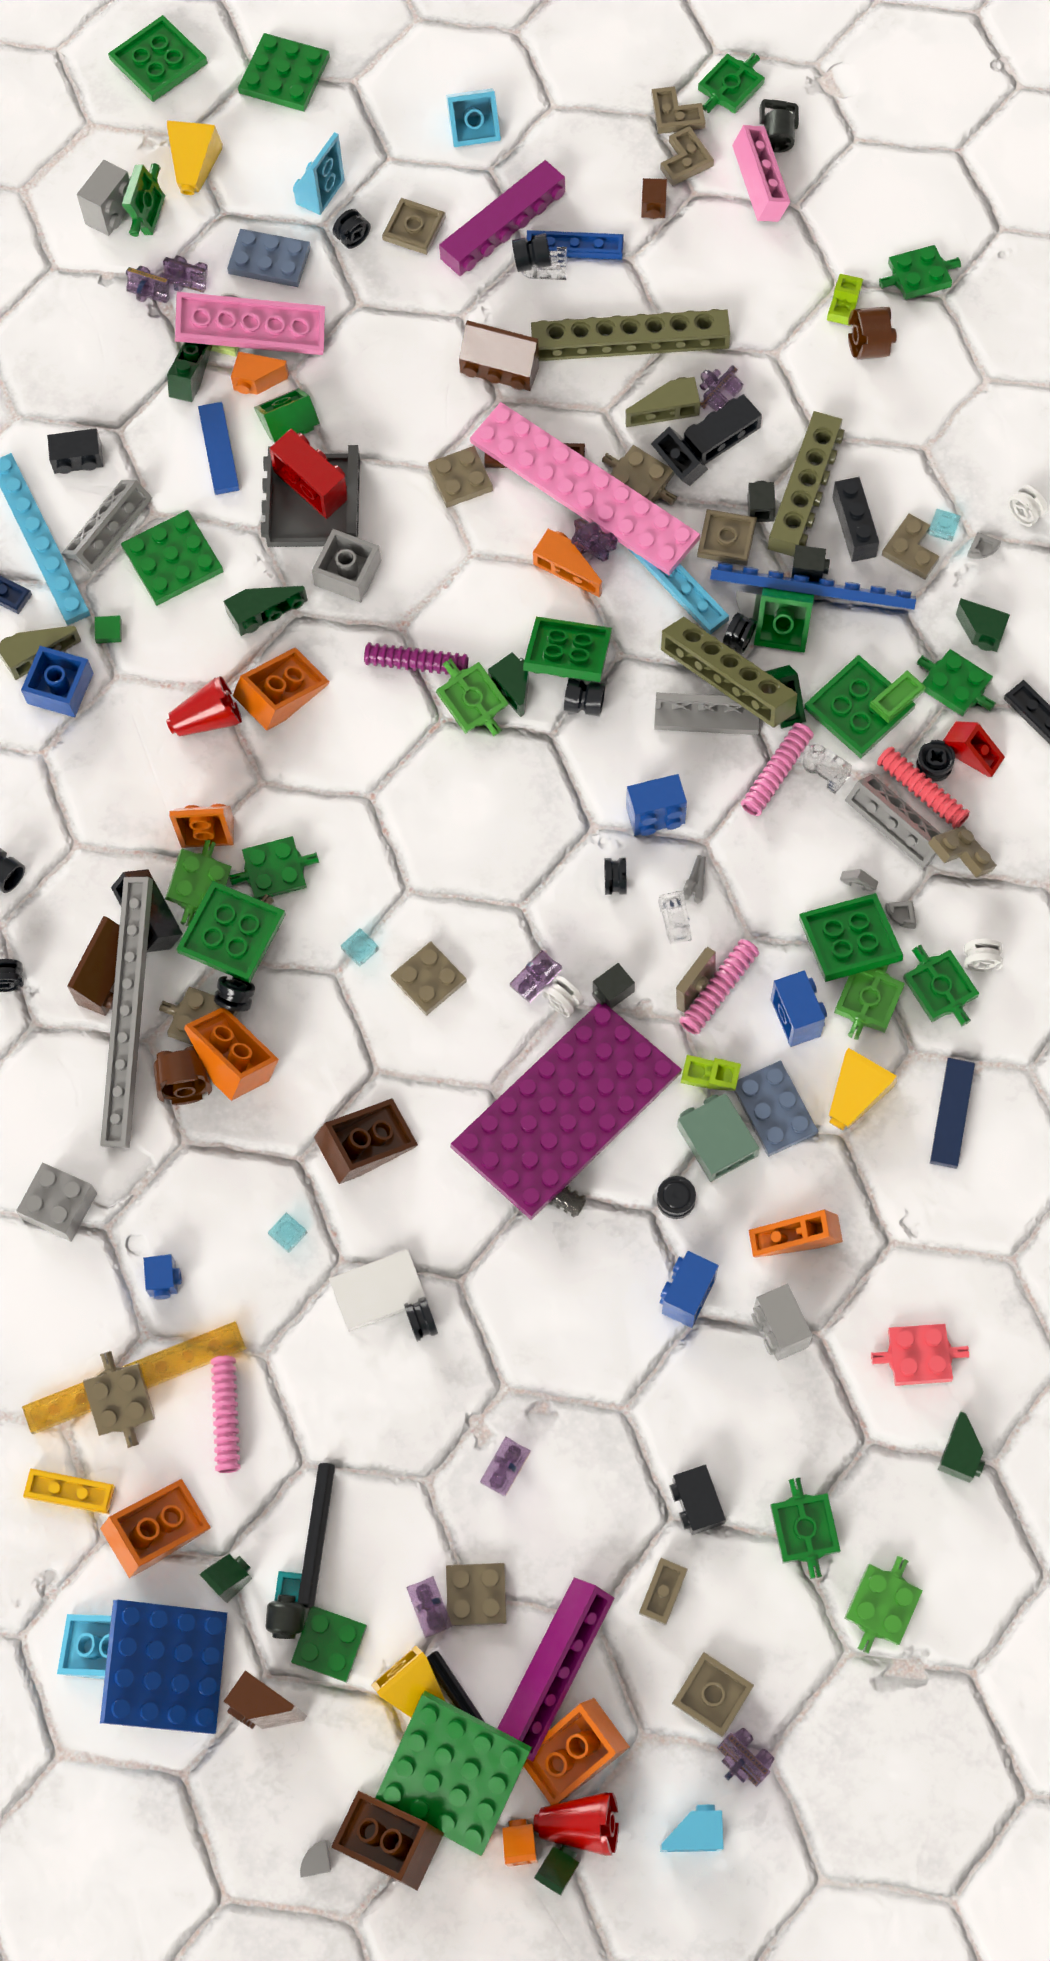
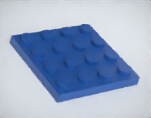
(163, 1667)

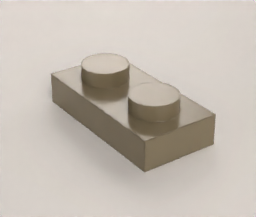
(663, 1591)

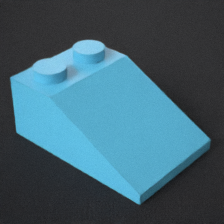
(321, 178)
(85, 1646)

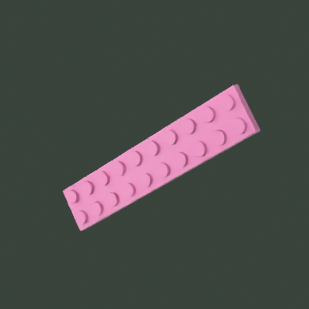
(585, 488)

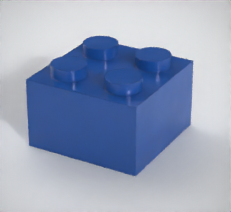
(57, 681)
(656, 805)
(798, 1008)
(690, 1288)

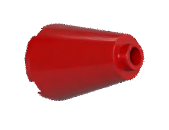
(205, 710)
(581, 1823)

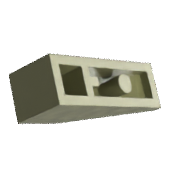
(669, 402)
(21, 648)

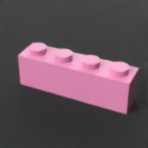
(761, 173)

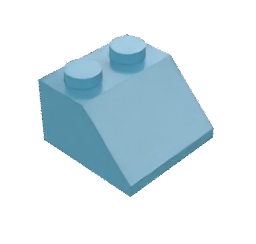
(473, 117)
(697, 1832)

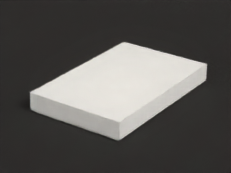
(377, 1290)

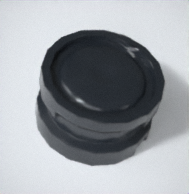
(351, 228)
(739, 632)
(936, 760)
(615, 876)
(10, 975)
(234, 994)
(676, 1197)
(421, 1319)

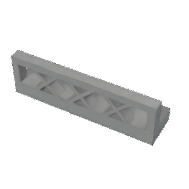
(107, 524)
(703, 714)
(894, 818)

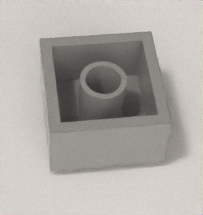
(103, 197)
(346, 565)
(56, 1202)
(781, 1322)

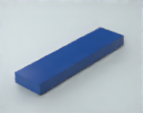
(584, 244)
(218, 448)

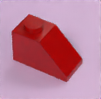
(974, 747)

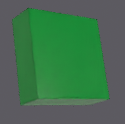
(108, 629)

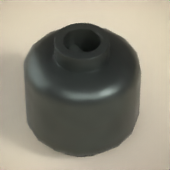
(285, 1617)

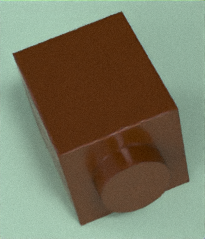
(653, 198)

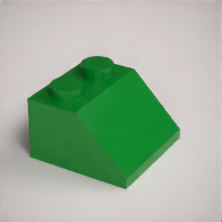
(287, 412)
(783, 619)

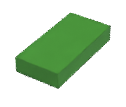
(897, 696)

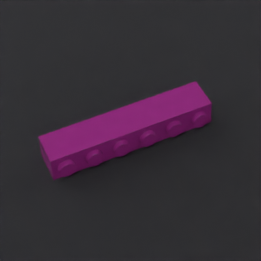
(502, 218)
(556, 1664)

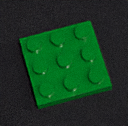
(157, 58)
(284, 72)
(172, 557)
(567, 649)
(846, 709)
(231, 931)
(850, 937)

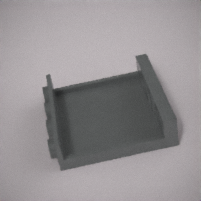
(294, 522)

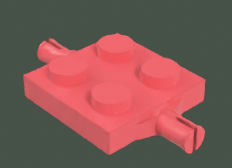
(920, 1354)

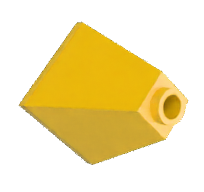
(193, 153)
(858, 1089)
(407, 1681)

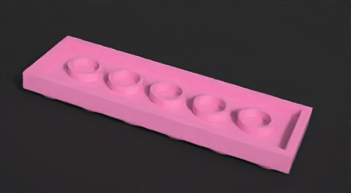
(249, 323)

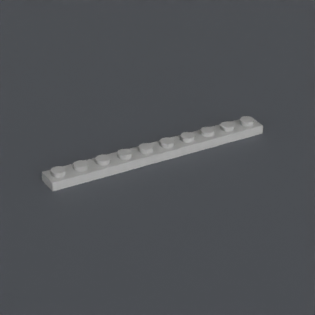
(126, 1012)

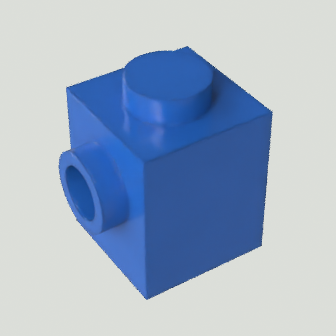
(161, 1276)

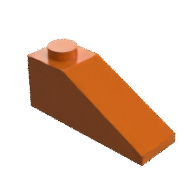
(564, 560)
(796, 1234)
(519, 1843)

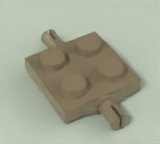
(642, 474)
(192, 1007)
(119, 1399)

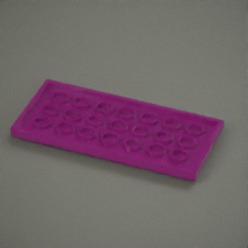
(565, 1109)

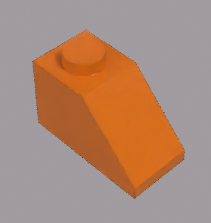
(257, 373)

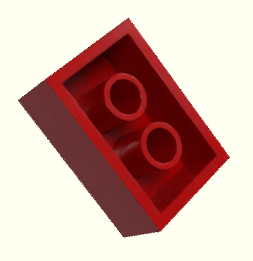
(309, 473)

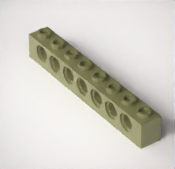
(642, 340)

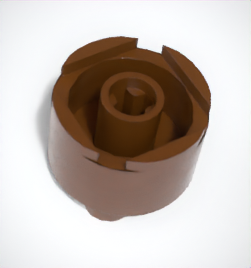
(871, 332)
(181, 1076)

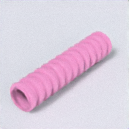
(777, 769)
(719, 986)
(225, 1414)

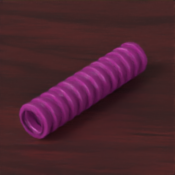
(412, 658)

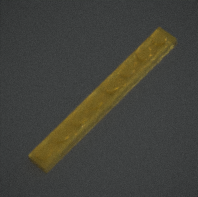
(155, 1369)

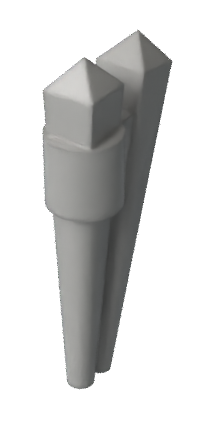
(695, 883)

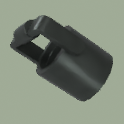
(779, 123)

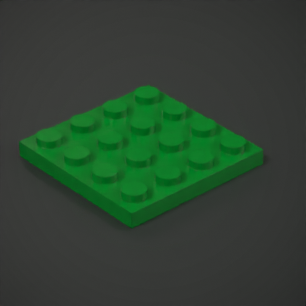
(453, 1772)

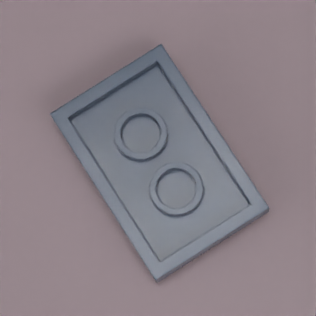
(269, 257)
(775, 1108)

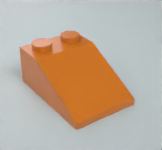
(279, 687)
(198, 824)
(230, 1053)
(154, 1527)
(575, 1751)

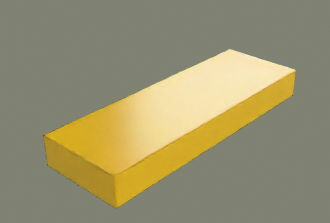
(69, 1491)

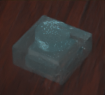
(944, 525)
(359, 947)
(287, 1232)

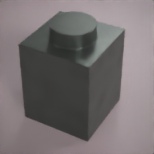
(761, 501)
(810, 562)
(613, 986)

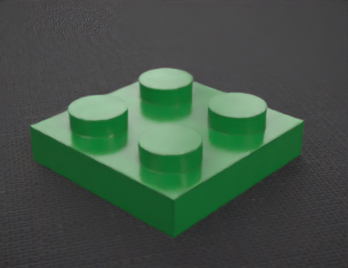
(329, 1644)

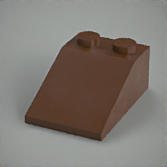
(364, 1140)
(388, 1840)

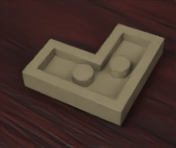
(672, 117)
(691, 157)
(905, 547)
(962, 844)

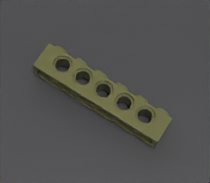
(820, 429)
(729, 672)

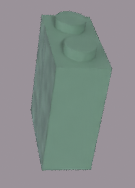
(717, 1136)

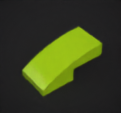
(844, 298)
(710, 1074)

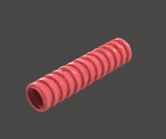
(923, 787)

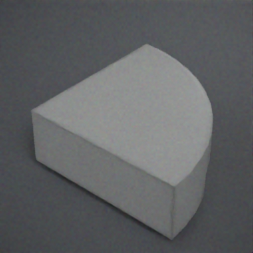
(983, 546)
(748, 604)
(859, 877)
(902, 913)
(316, 1860)

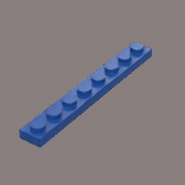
(824, 587)

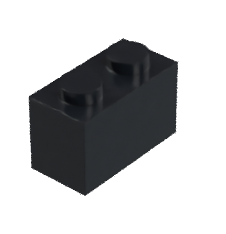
(75, 451)
(679, 456)
(697, 1499)

